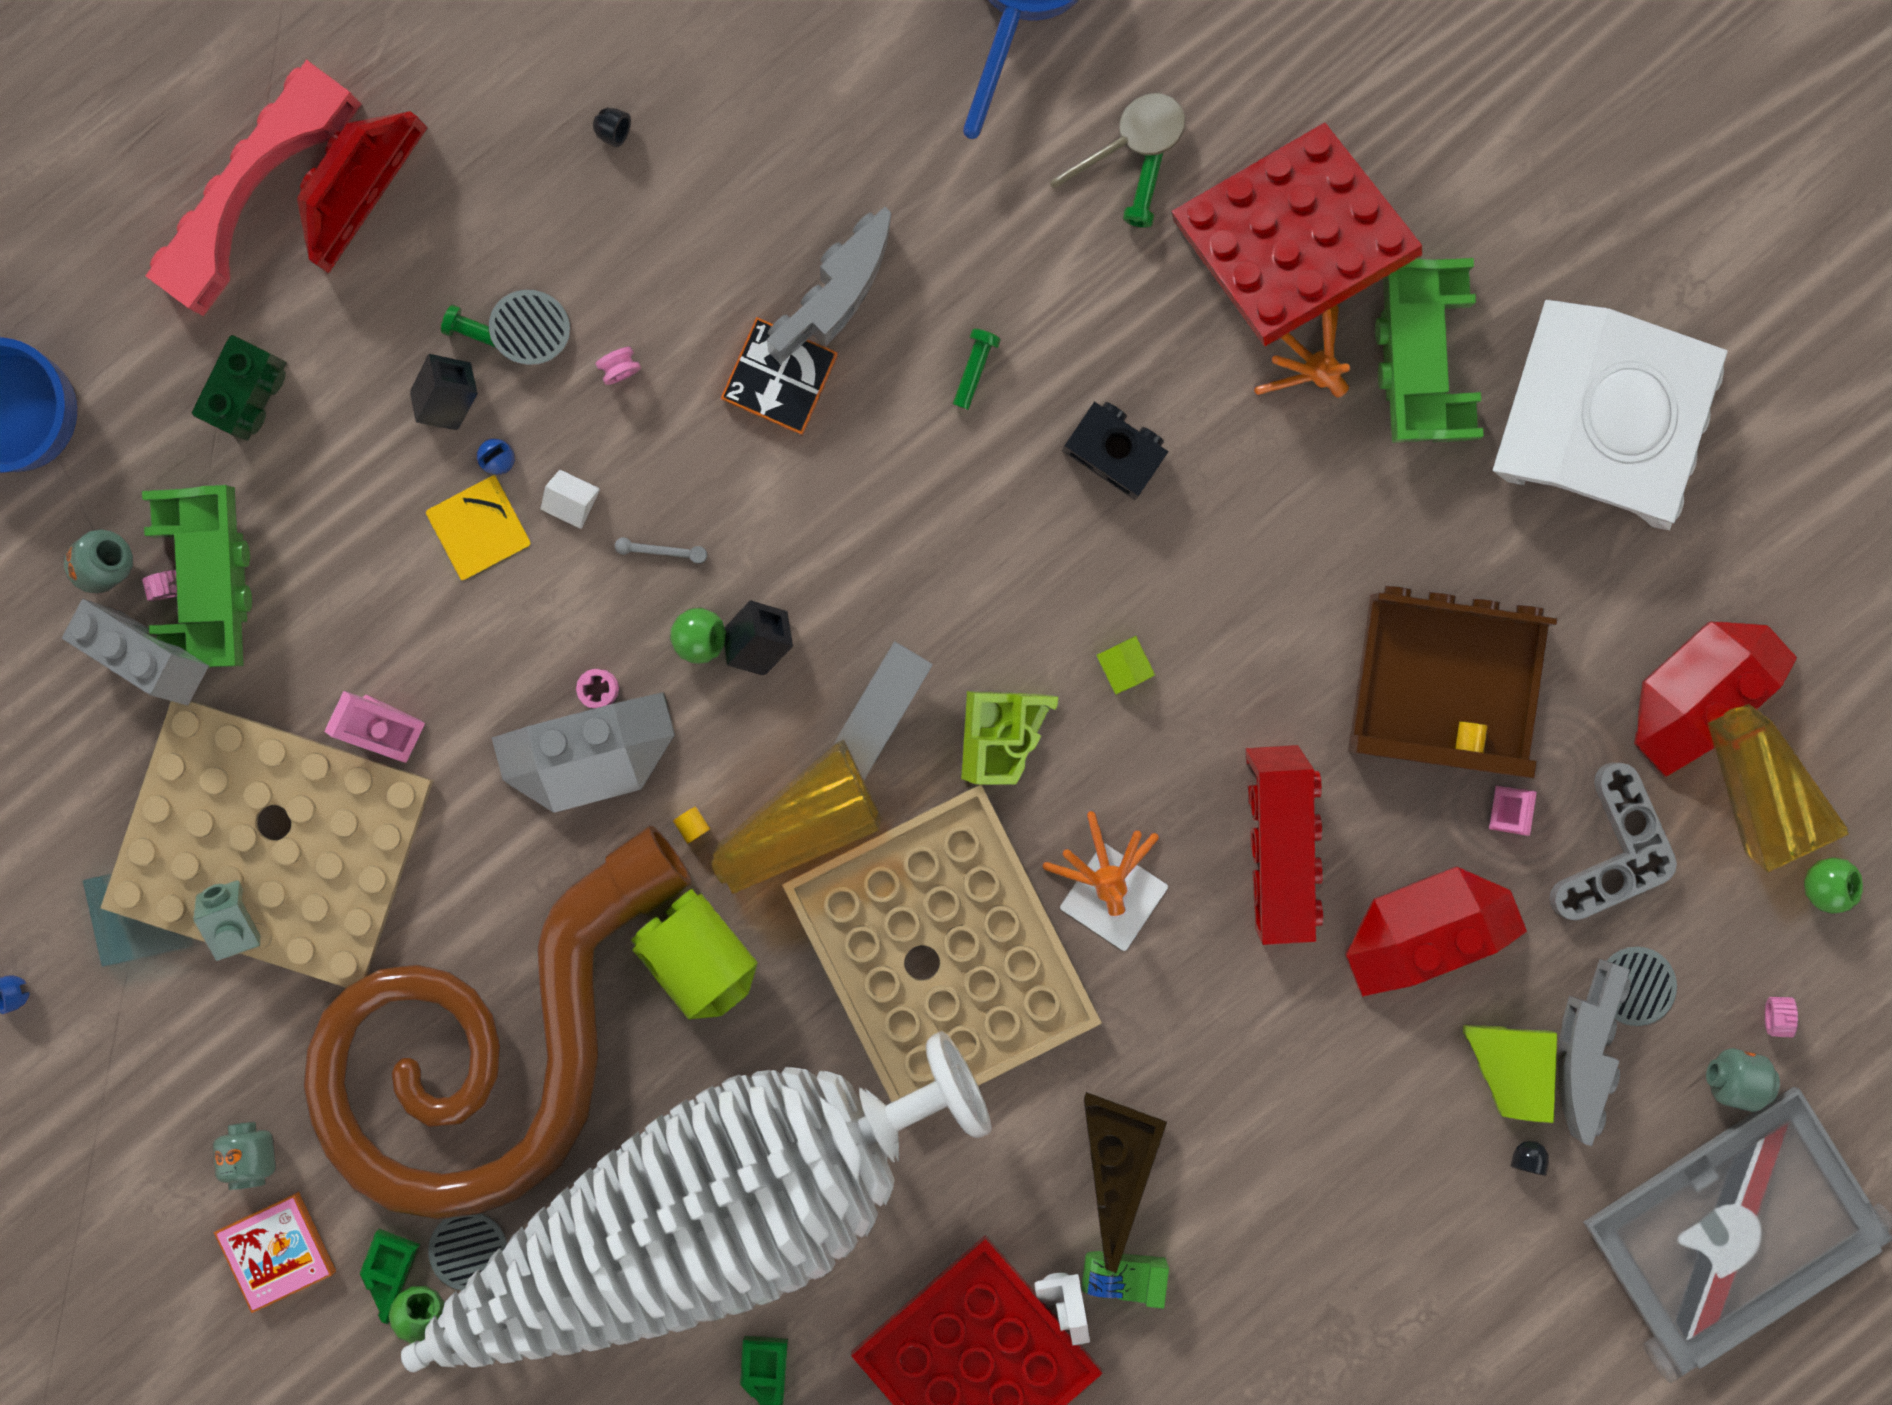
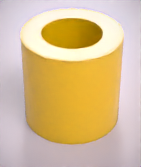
(1471, 737)
(691, 824)

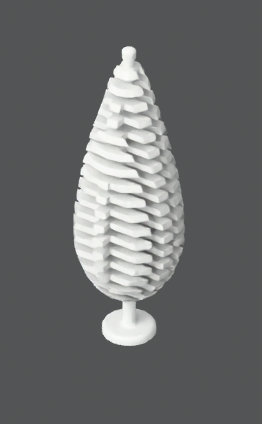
(697, 1216)

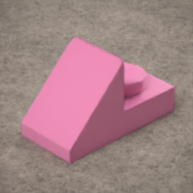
(374, 726)

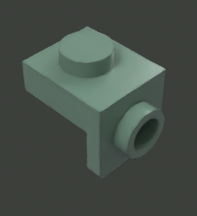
(225, 920)

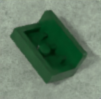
(240, 388)

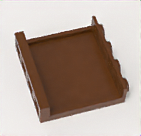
(1446, 665)

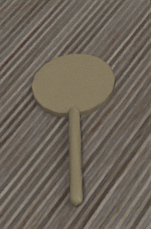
(1146, 126)

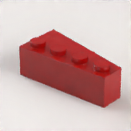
(1285, 845)

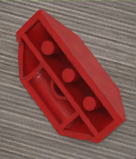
(352, 180)
(1701, 681)
(1431, 930)

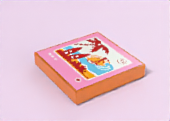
(275, 1252)

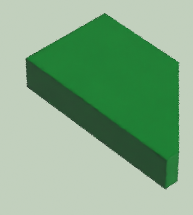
(387, 1269)
(764, 1368)

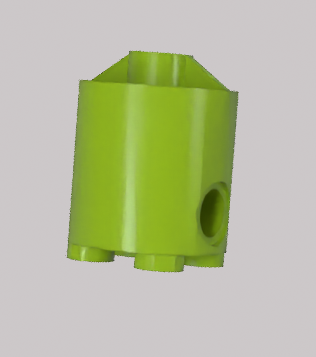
(696, 958)

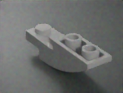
(847, 276)
(1583, 1068)

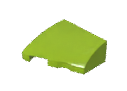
(1001, 734)
(1518, 1069)

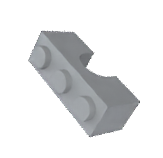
(128, 651)

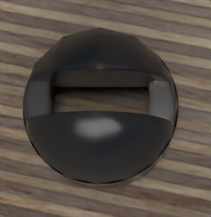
(612, 126)
(1531, 1157)

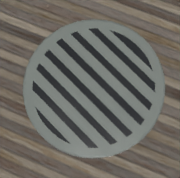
(529, 327)
(1651, 987)
(463, 1247)

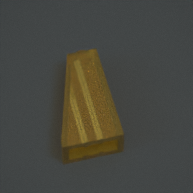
(1770, 791)
(804, 820)

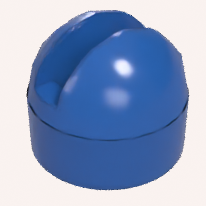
(501, 463)
(10, 994)

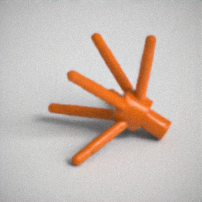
(1319, 367)
(1107, 880)

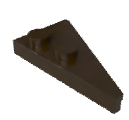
(1122, 1157)

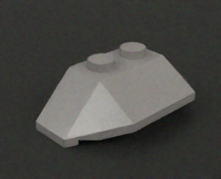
(587, 753)

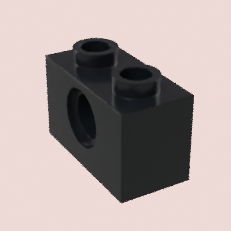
(1126, 474)

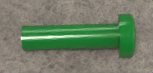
(1139, 214)
(455, 322)
(983, 342)

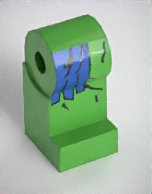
(1137, 1278)

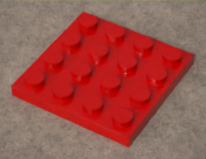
(1296, 233)
(976, 1341)

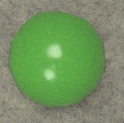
(698, 635)
(1833, 885)
(413, 1312)

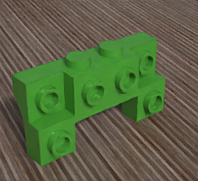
(1416, 352)
(208, 571)

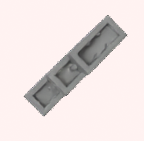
(883, 705)

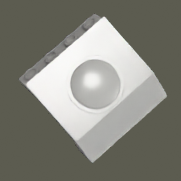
(1611, 410)

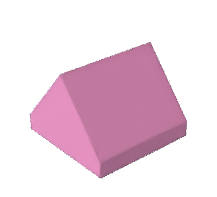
(1512, 810)

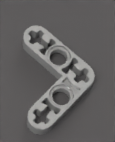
(1634, 848)

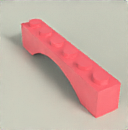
(197, 259)

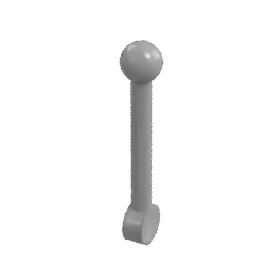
(696, 554)

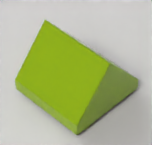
(1125, 665)

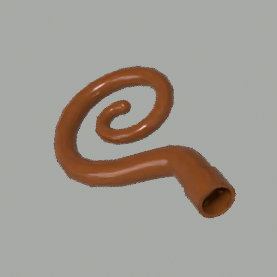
(629, 883)

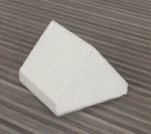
(569, 498)

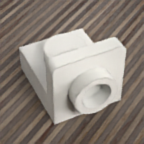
(1066, 1294)

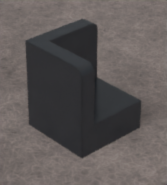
(443, 392)
(757, 638)

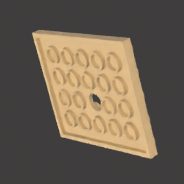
(962, 891)
(311, 894)

